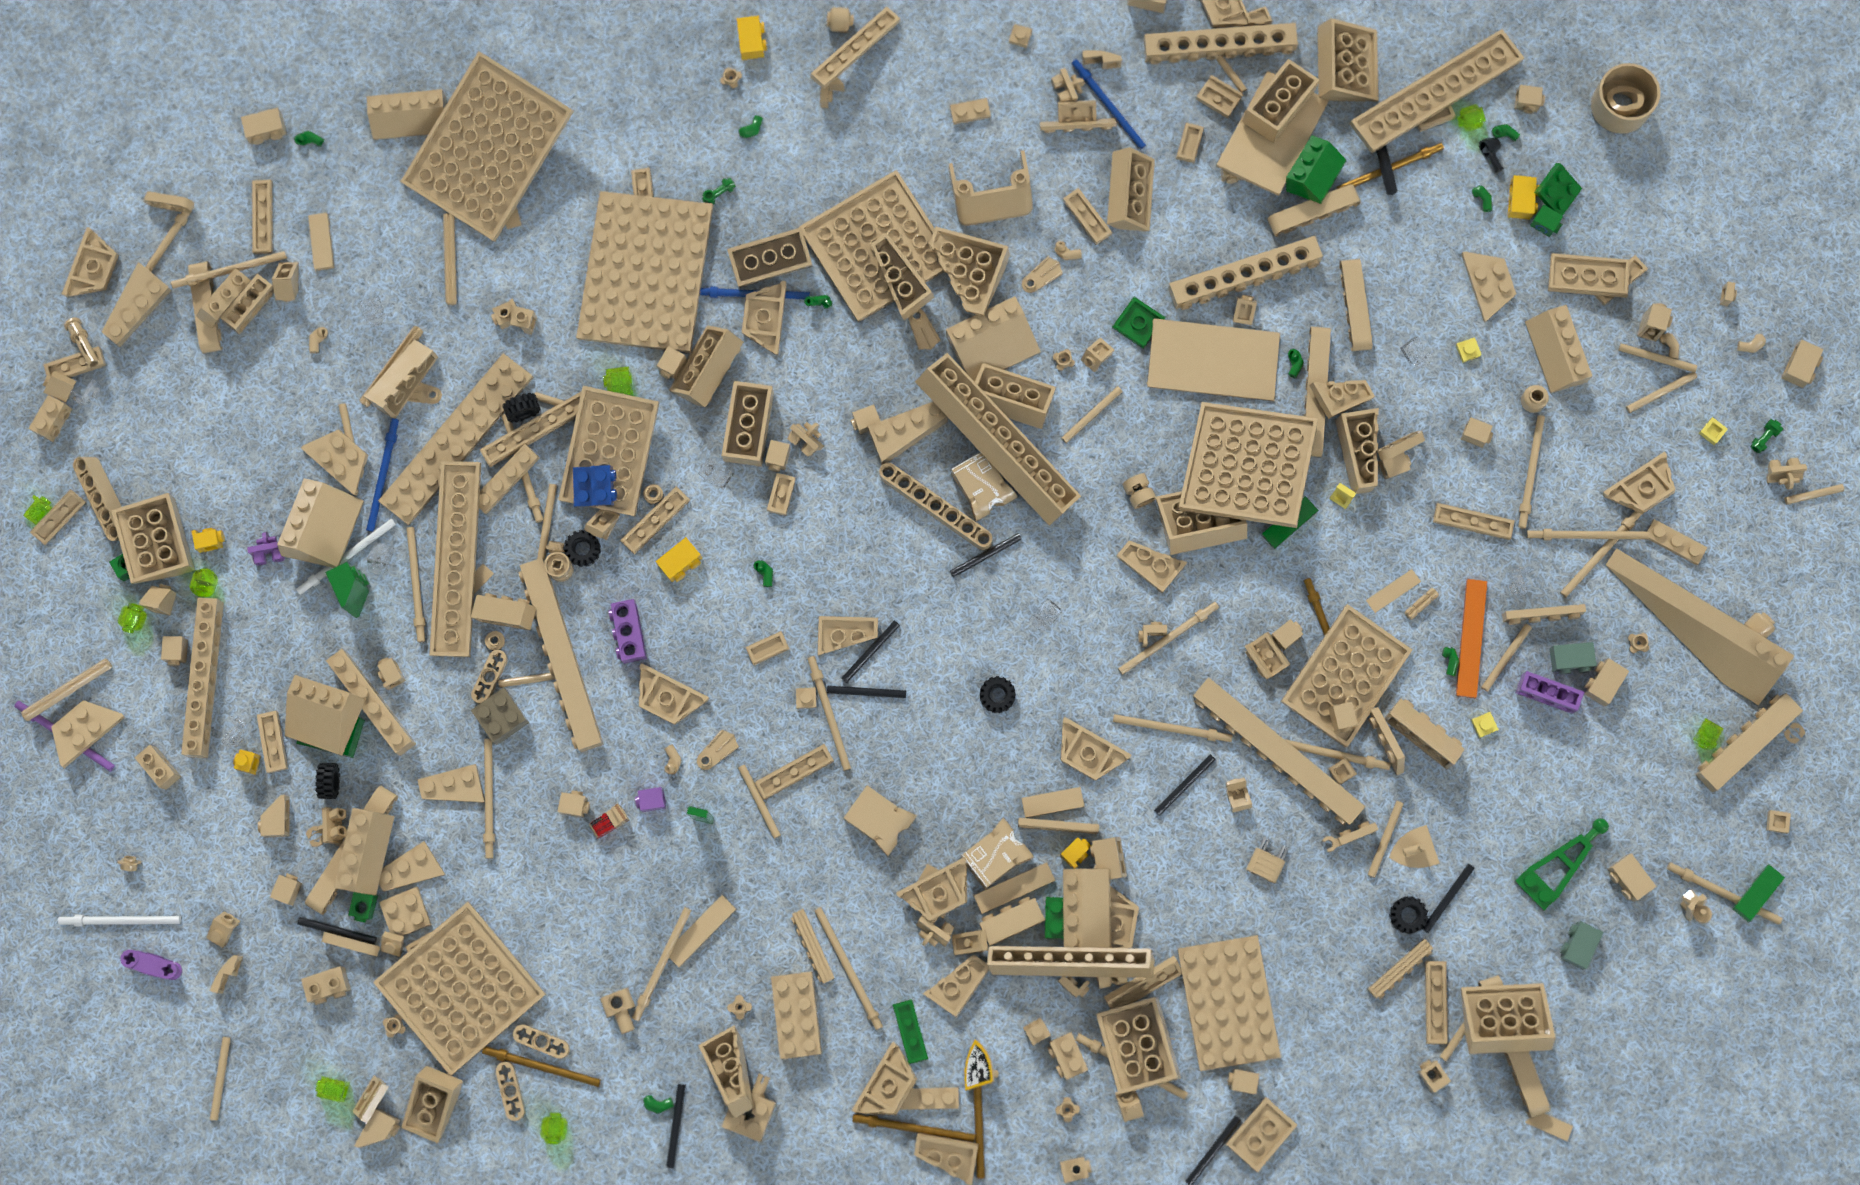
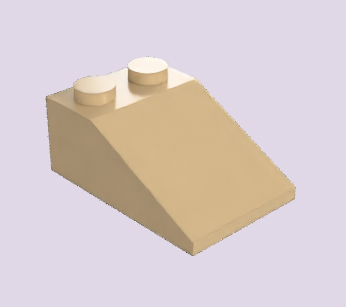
(431, 1103)

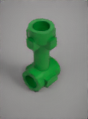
(709, 195)
(1773, 428)

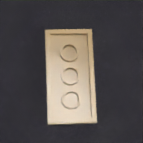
(1589, 275)

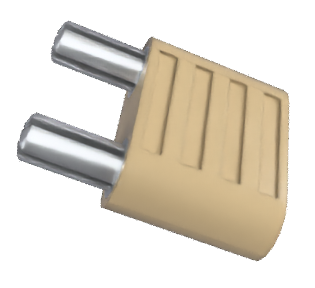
(1265, 864)

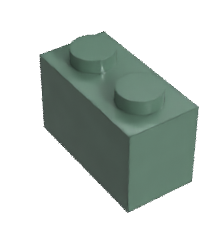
(1573, 657)
(1581, 945)

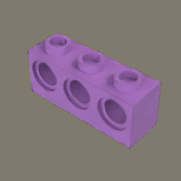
(635, 638)
(1549, 692)

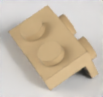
(1267, 656)

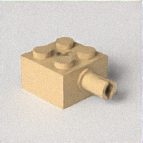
(762, 1111)

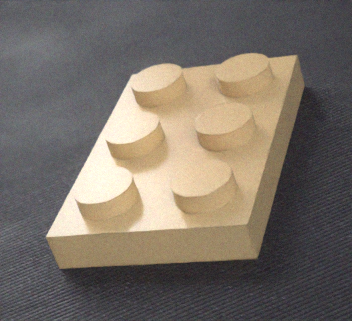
(1261, 1134)

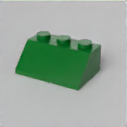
(1315, 170)
(349, 587)

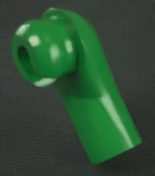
(1486, 197)

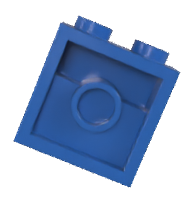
(594, 486)

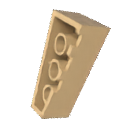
(904, 282)
(135, 304)
(401, 379)
(905, 430)
(1359, 448)
(728, 1067)

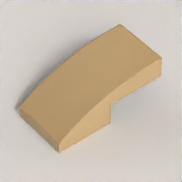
(1107, 59)
(231, 968)

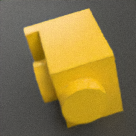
(208, 539)
(246, 761)
(1076, 852)

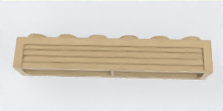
(814, 949)
(1403, 966)

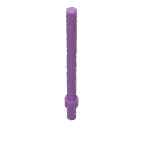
(47, 724)

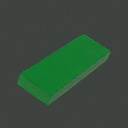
(1278, 534)
(700, 815)
(1758, 893)
(910, 1031)

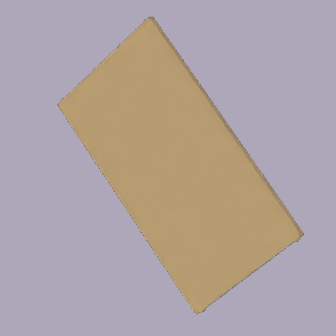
(1268, 163)
(1213, 359)

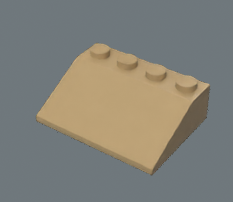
(1347, 62)
(995, 339)
(319, 524)
(1194, 531)
(153, 539)
(321, 714)
(1507, 1018)
(1138, 1045)

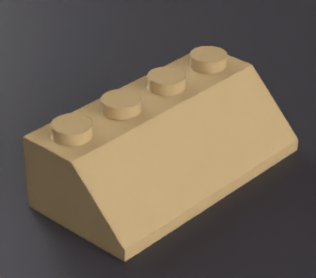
(404, 113)
(1130, 190)
(1558, 349)
(706, 365)
(1016, 395)
(1424, 733)
(364, 851)
(1087, 908)

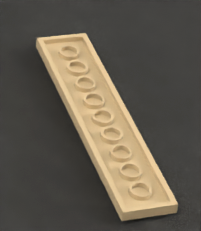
(1436, 91)
(455, 438)
(455, 559)

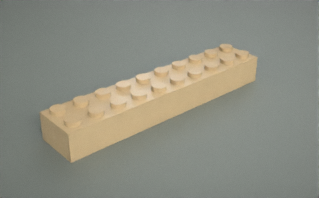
(997, 438)

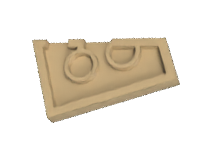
(1342, 396)
(958, 987)
(951, 1155)

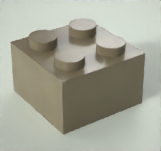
(500, 716)

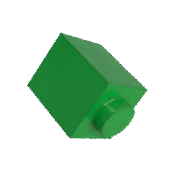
(1547, 221)

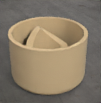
(1634, 82)

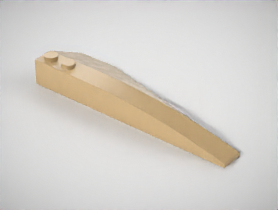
(1721, 643)

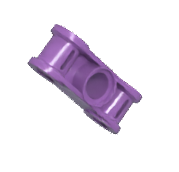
(151, 964)

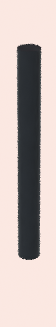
(985, 555)
(870, 651)
(866, 691)
(1185, 784)
(1448, 898)
(337, 930)
(675, 1126)
(1213, 1150)

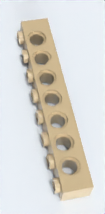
(1228, 36)
(1307, 247)
(202, 678)

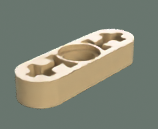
(168, 202)
(1401, 445)
(501, 665)
(350, 944)
(529, 1030)
(502, 1087)

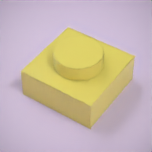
(1468, 349)
(1713, 431)
(1342, 495)
(1484, 724)

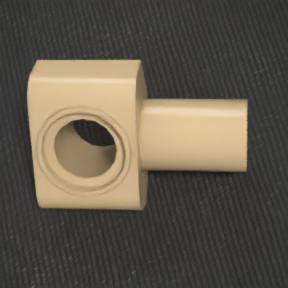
(621, 1014)

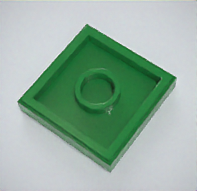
(1136, 322)

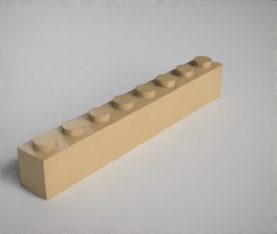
(1071, 961)

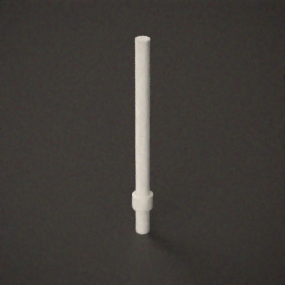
(315, 579)
(81, 920)

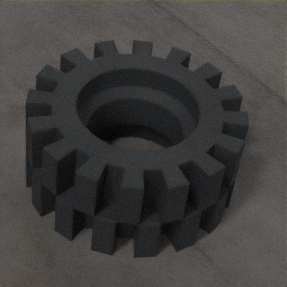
(521, 407)
(590, 557)
(997, 682)
(327, 781)
(1399, 923)

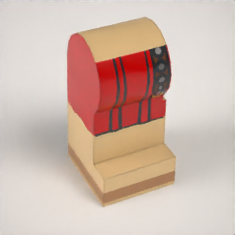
(609, 821)

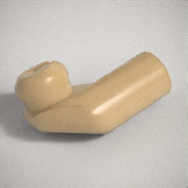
(1065, 253)
(315, 338)
(1672, 343)
(1752, 347)
(674, 760)

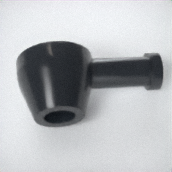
(1493, 146)

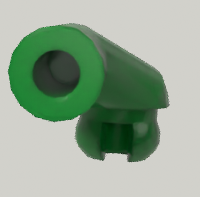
(752, 129)
(1505, 131)
(308, 137)
(818, 300)
(1296, 361)
(766, 571)
(1452, 656)
(656, 1106)

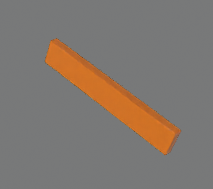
(1471, 638)

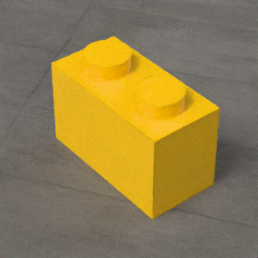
(750, 37)
(1522, 197)
(679, 560)

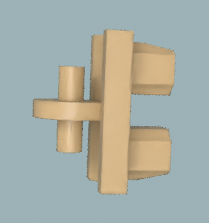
(1063, 80)
(799, 433)
(1787, 474)
(331, 826)
(1696, 907)
(933, 933)

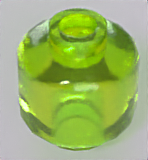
(1471, 117)
(203, 583)
(132, 618)
(553, 1128)

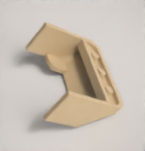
(996, 203)

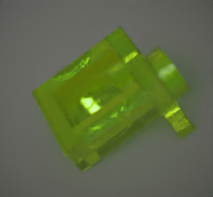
(38, 509)
(1708, 734)

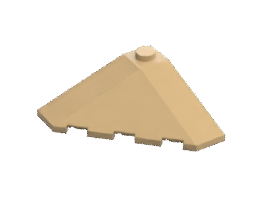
(971, 265)

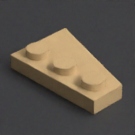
(1151, 565)
(842, 632)
(1388, 741)
(454, 785)
(412, 867)

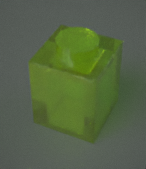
(332, 1089)

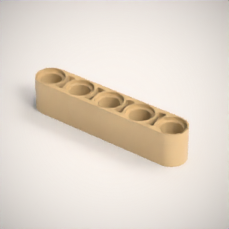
(1309, 211)
(1356, 303)
(208, 337)
(99, 492)

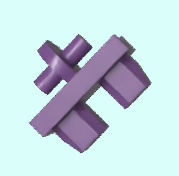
(258, 552)

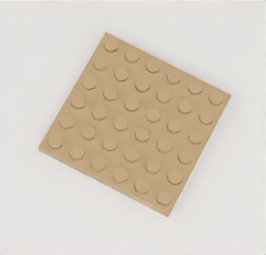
(844, 239)
(1248, 464)
(459, 988)

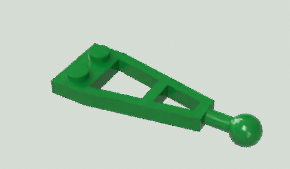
(1537, 888)

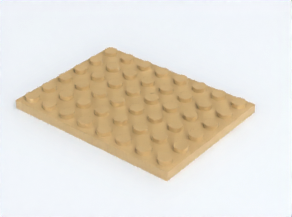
(487, 146)
(645, 271)

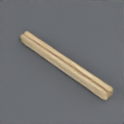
(449, 259)
(415, 333)
(66, 689)

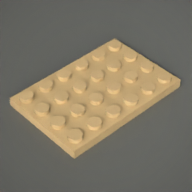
(612, 432)
(1348, 665)
(1228, 1003)

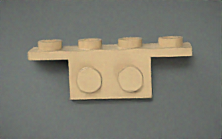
(1076, 116)

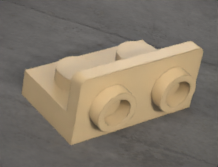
(1068, 1056)

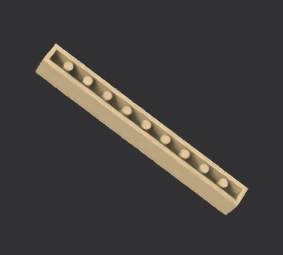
(561, 655)
(1279, 751)

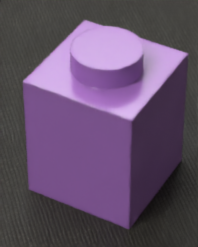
(650, 799)

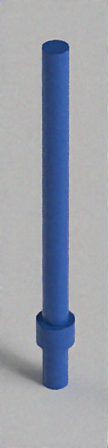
(1087, 77)
(714, 292)
(390, 439)

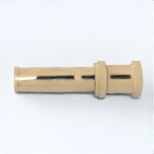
(79, 336)

